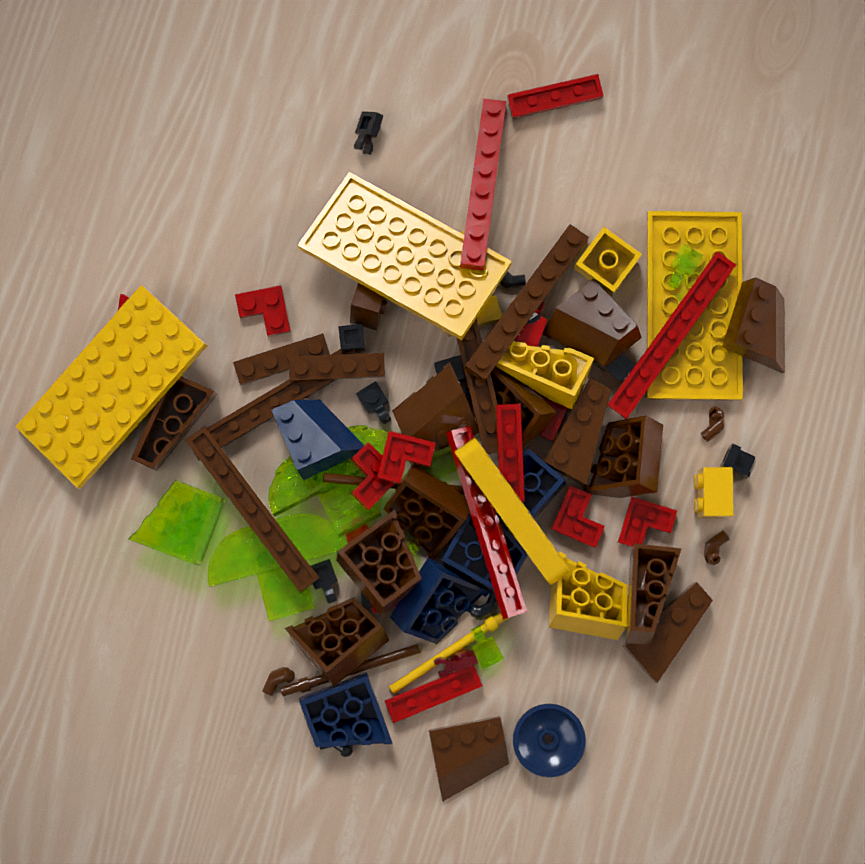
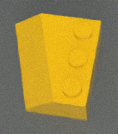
(588, 602)

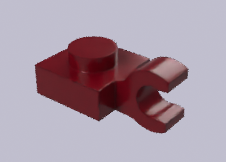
(461, 660)

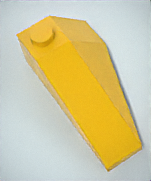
(548, 371)

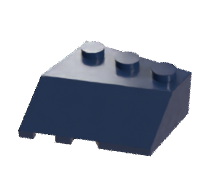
(314, 436)
(540, 484)
(467, 556)
(437, 602)
(345, 714)

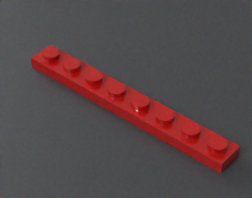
(483, 185)
(671, 335)
(489, 534)

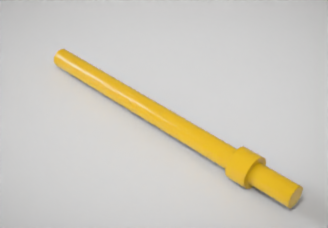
(490, 624)

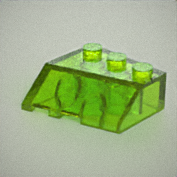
(181, 523)

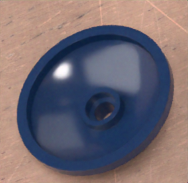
(559, 755)

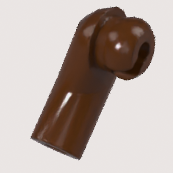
(716, 423)
(712, 547)
(276, 677)

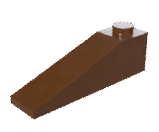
(534, 409)

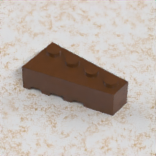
(367, 307)
(172, 421)
(578, 438)
(649, 583)
(671, 632)

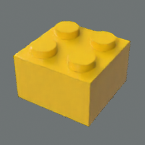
(607, 261)
(714, 492)

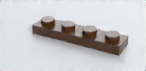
(277, 359)
(336, 367)

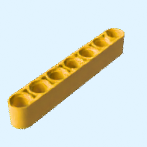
(512, 511)

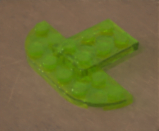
(342, 508)
(244, 555)

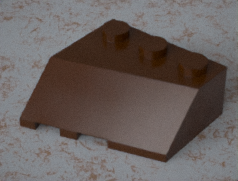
(758, 324)
(593, 325)
(436, 410)
(628, 459)
(427, 509)
(381, 563)
(339, 639)
(467, 753)

